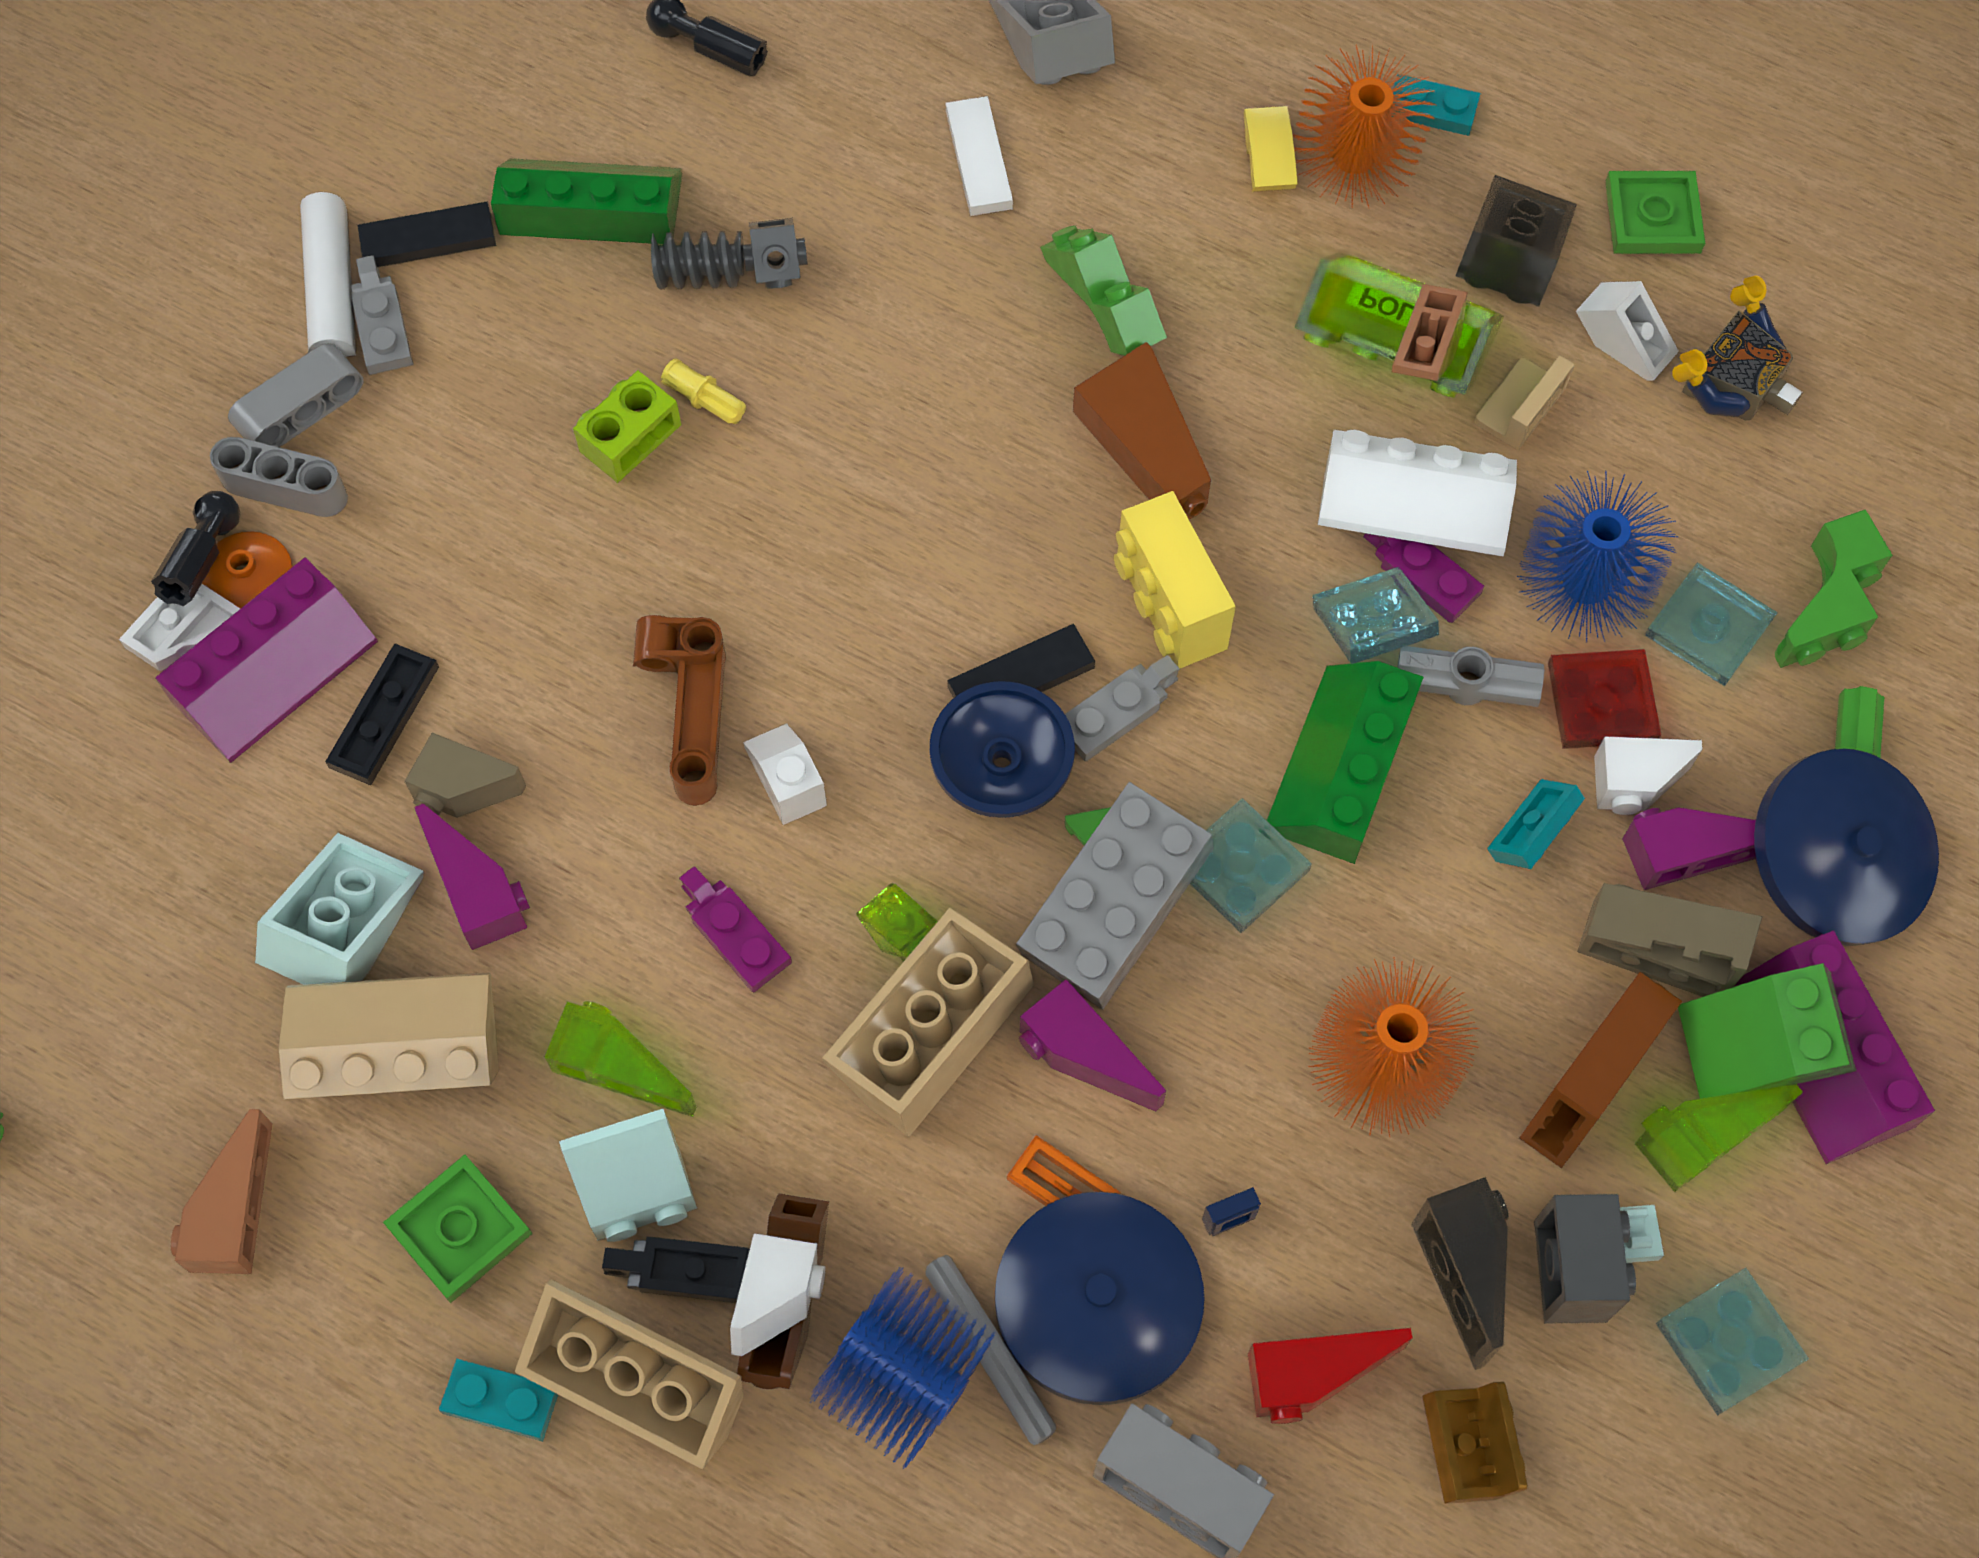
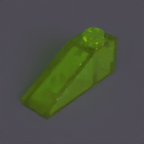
(604, 1053)
(1705, 1129)

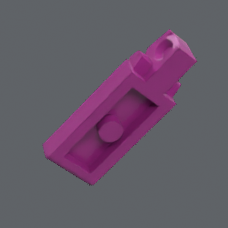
(1432, 573)
(733, 930)

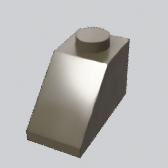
(460, 779)

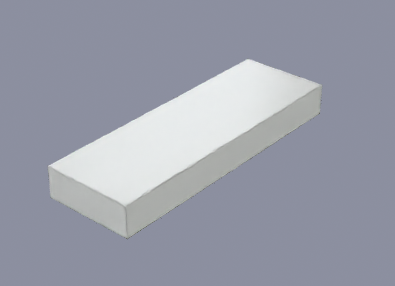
(979, 156)

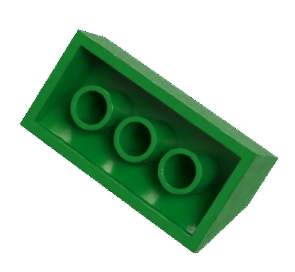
(585, 200)
(1344, 756)

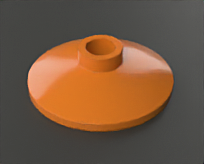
(266, 563)

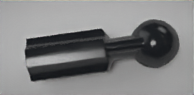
(710, 36)
(195, 549)

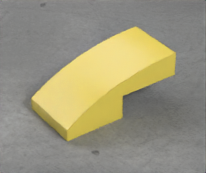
(1270, 148)

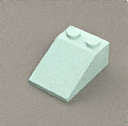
(336, 914)
(629, 1176)

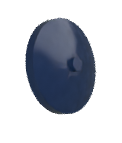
(1846, 846)
(1099, 1298)

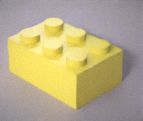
(1174, 580)

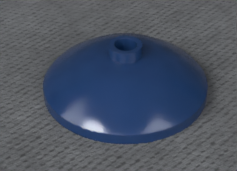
(1002, 723)

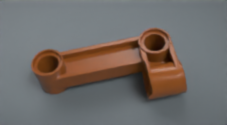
(668, 646)

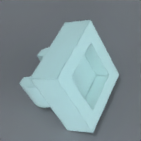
(1645, 1236)

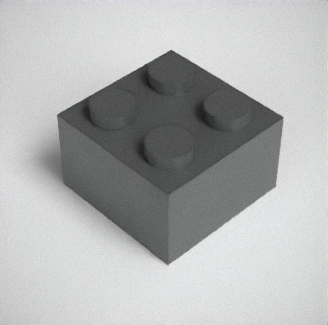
(1583, 1258)

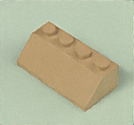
(930, 1020)
(388, 1036)
(630, 1375)

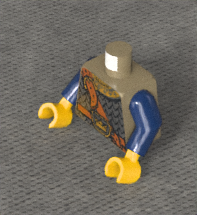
(1742, 363)

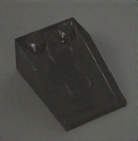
(1516, 241)
(1467, 1252)

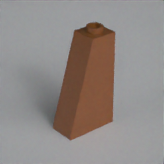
(1143, 429)
(1600, 1070)

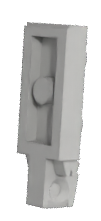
(379, 320)
(1120, 706)

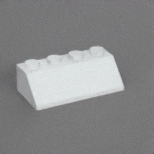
(1418, 492)

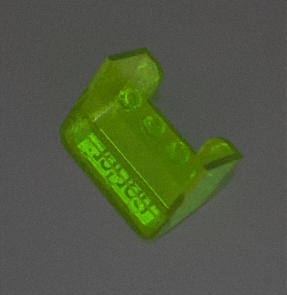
(1372, 309)

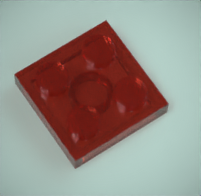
(1603, 697)

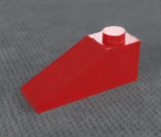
(1305, 1372)

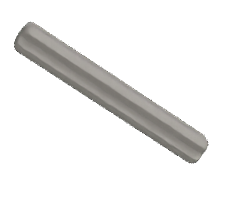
(997, 1358)

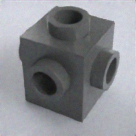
(770, 237)

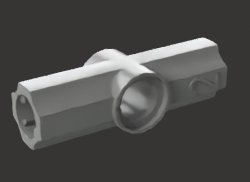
(1498, 678)

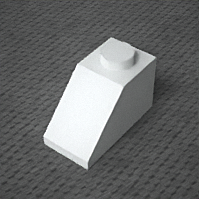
(1628, 327)
(1639, 770)
(787, 773)
(774, 1290)

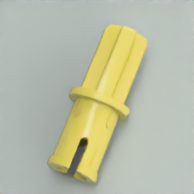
(703, 391)

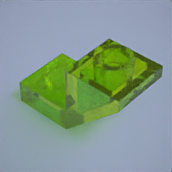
(896, 921)

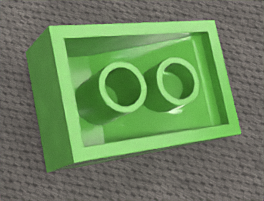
(1767, 1033)

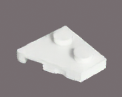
(171, 630)

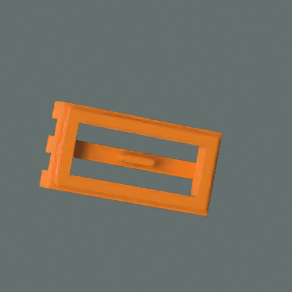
(1039, 1193)

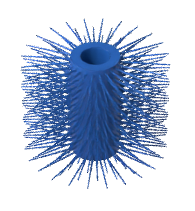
(1596, 556)
(901, 1366)

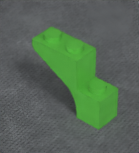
(1097, 275)
(1840, 613)

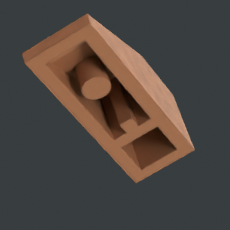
(1431, 333)
(224, 1210)

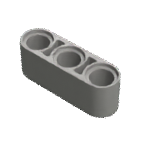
(296, 397)
(265, 462)

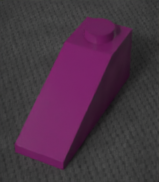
(1686, 844)
(476, 885)
(1082, 1045)

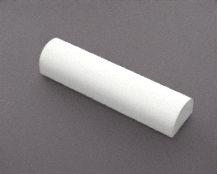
(327, 272)

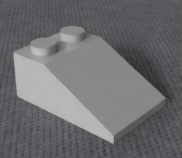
(1057, 36)

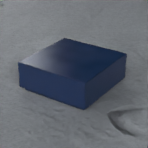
(1231, 1212)

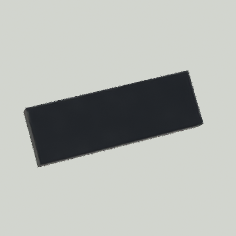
(428, 234)
(1037, 664)
(382, 714)

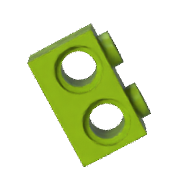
(634, 432)

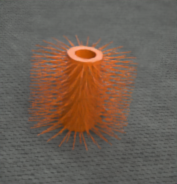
(1362, 126)
(1392, 1047)

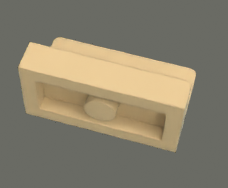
(1523, 400)

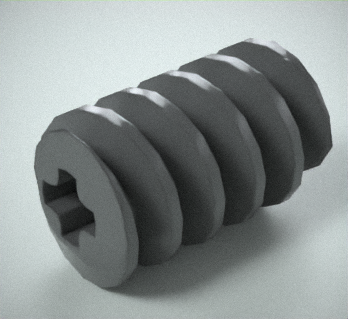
(697, 260)

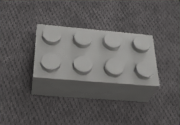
(1116, 895)

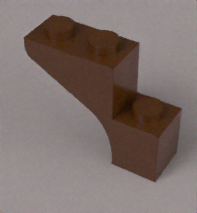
(776, 1360)

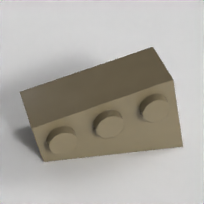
(1670, 938)

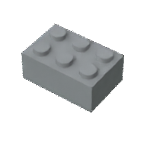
(1183, 1482)

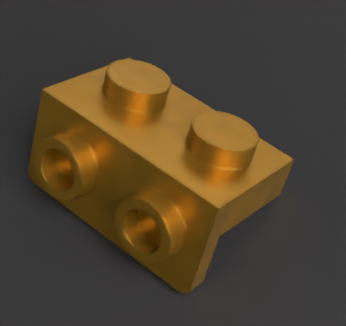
(1475, 1443)

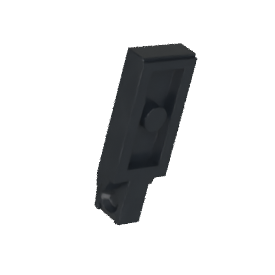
(680, 1268)

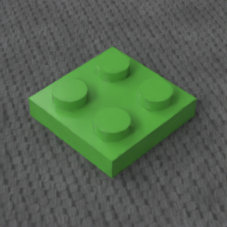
(1655, 212)
(457, 1228)

